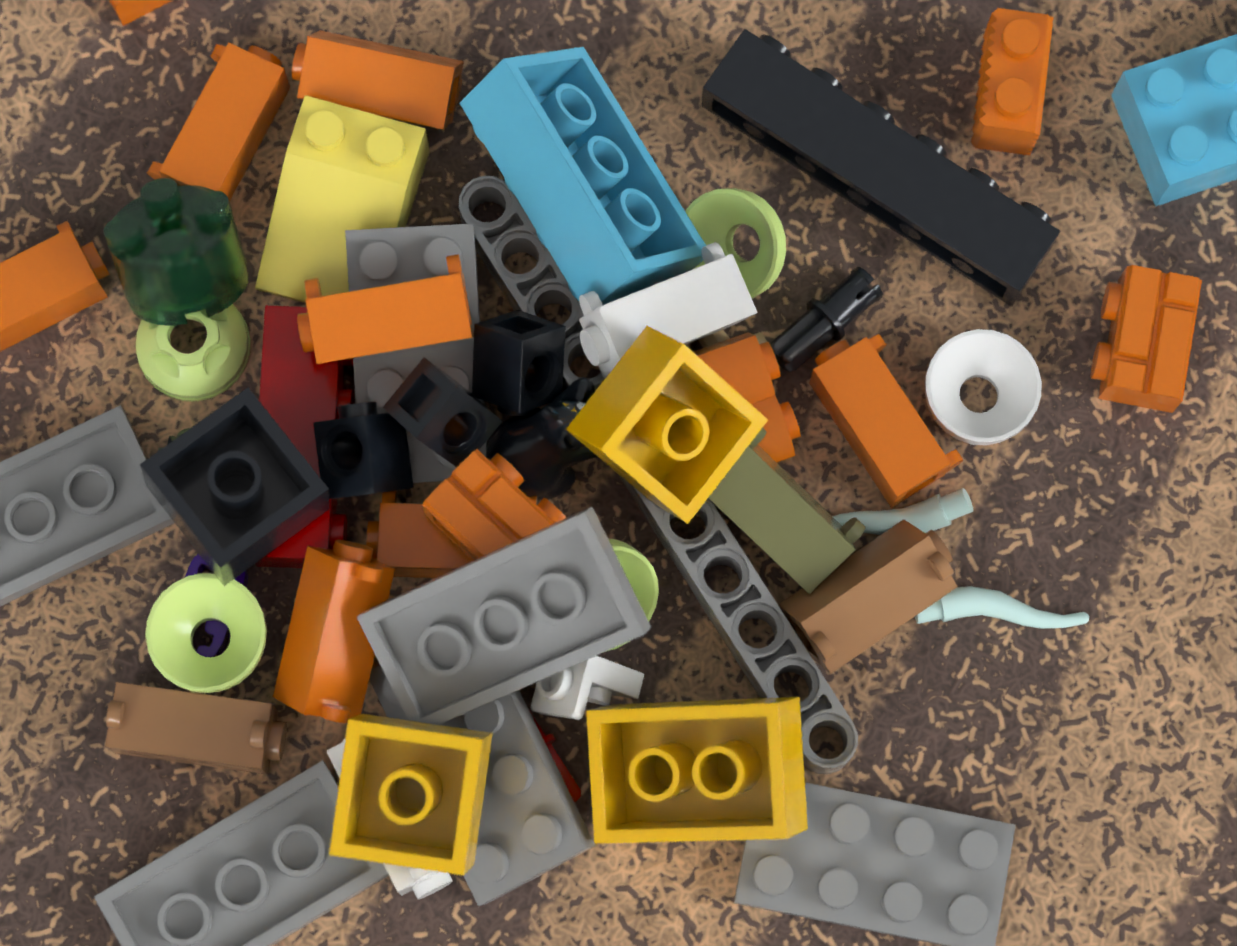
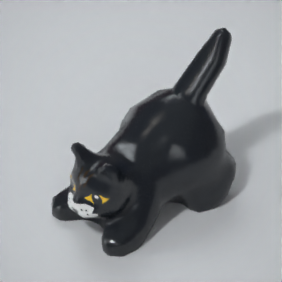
(541, 444)

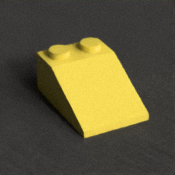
(337, 176)

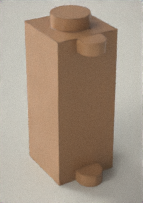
(871, 594)
(194, 728)

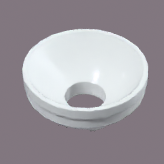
(989, 357)

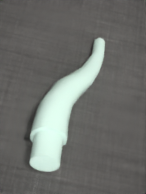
(925, 515)
(980, 601)

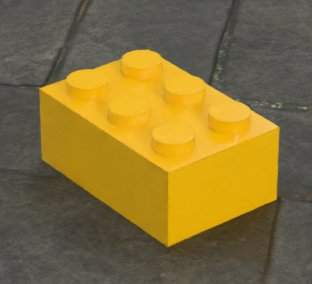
(697, 770)

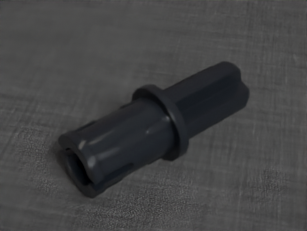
(825, 319)

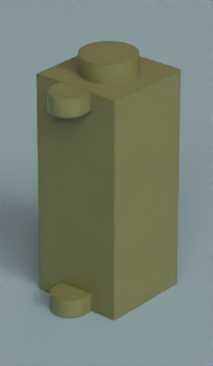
(784, 517)

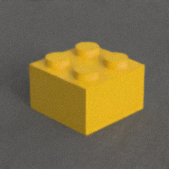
(667, 423)
(410, 794)

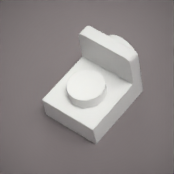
(589, 681)

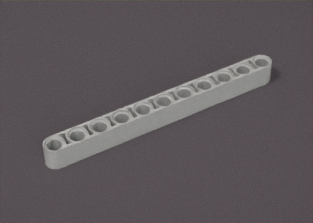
(692, 557)

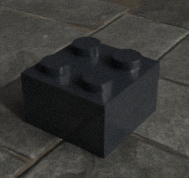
(235, 486)

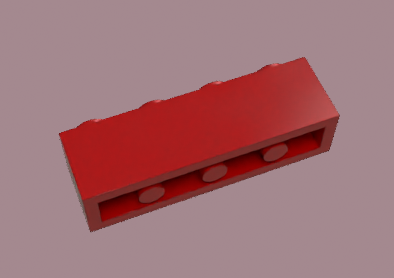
(296, 395)

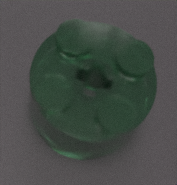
(177, 252)

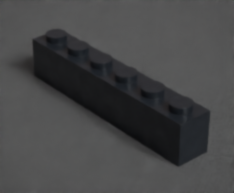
(879, 165)

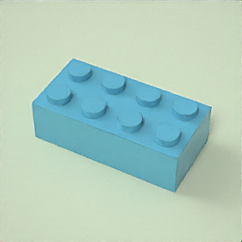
(1183, 119)
(582, 174)

